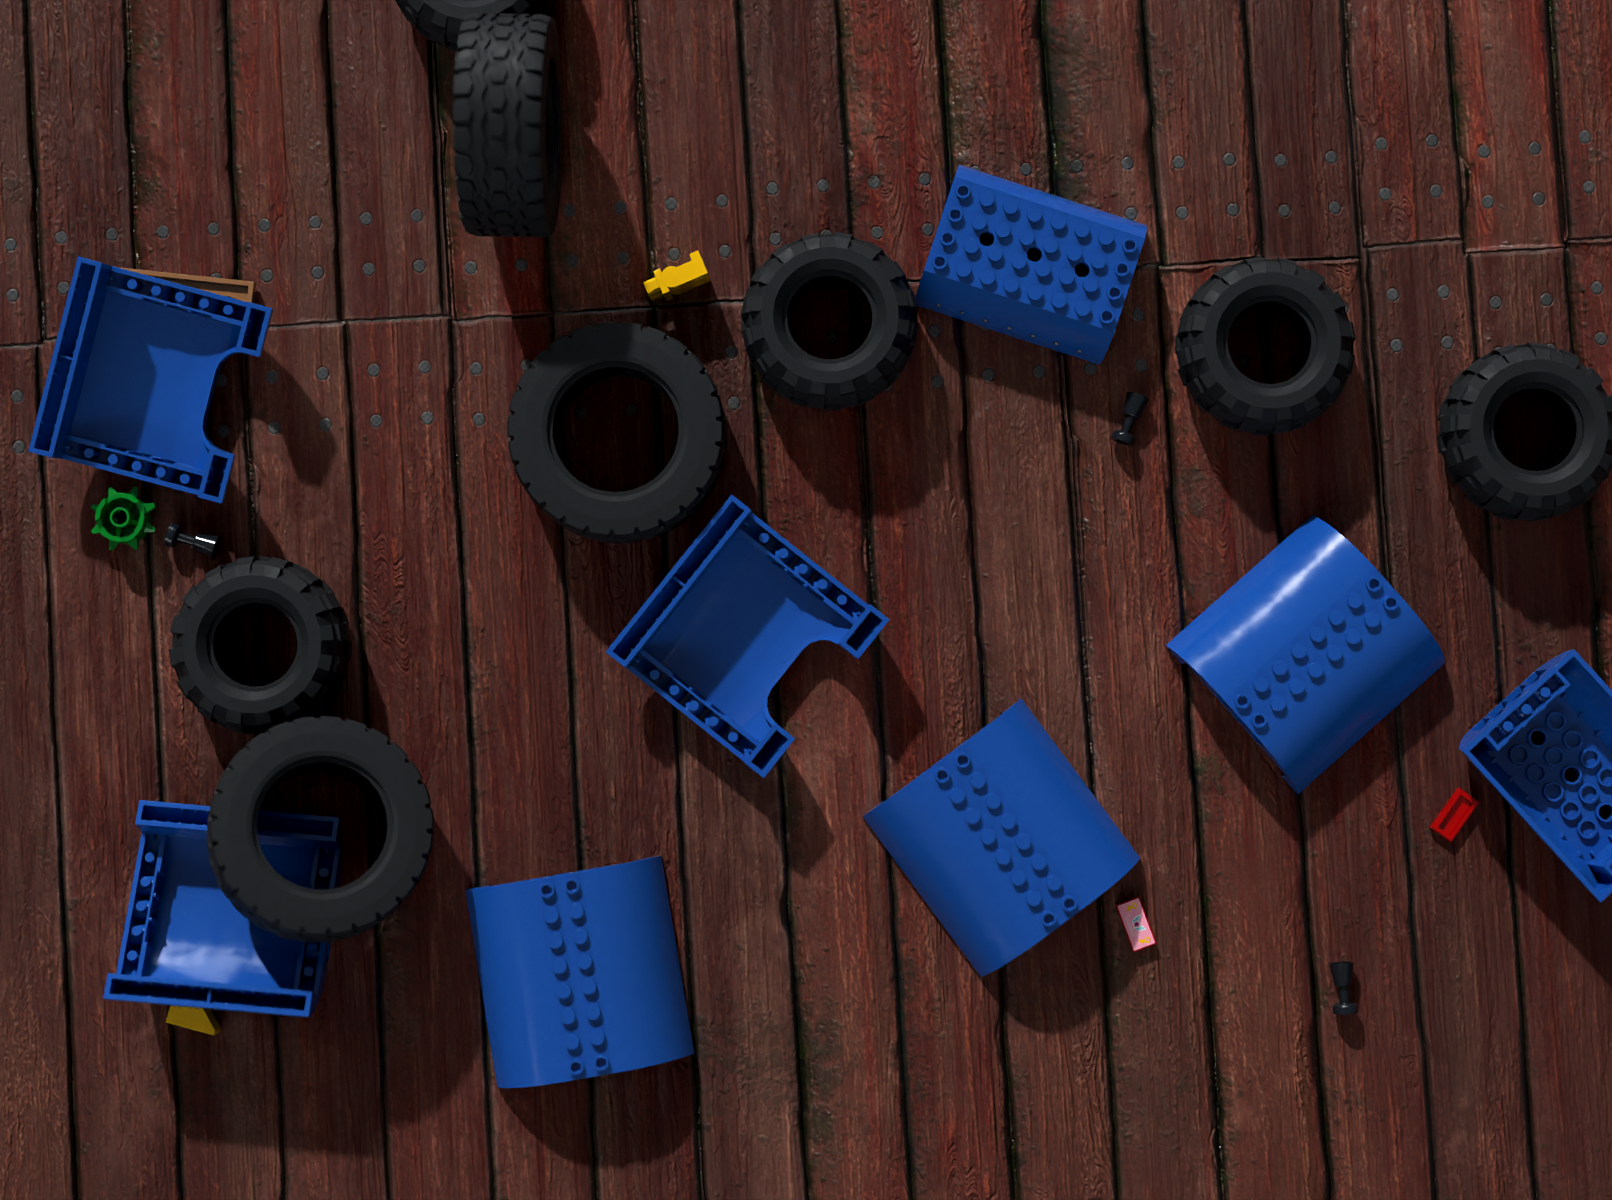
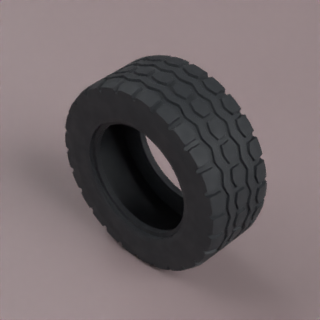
(508, 125)
(574, 365)
(337, 749)

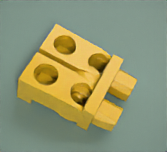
(677, 279)

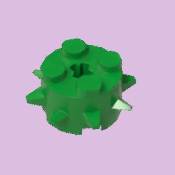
(117, 531)

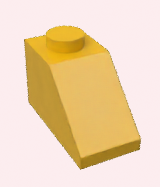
(194, 1018)

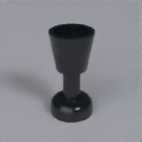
(1133, 409)
(203, 544)
(1342, 977)

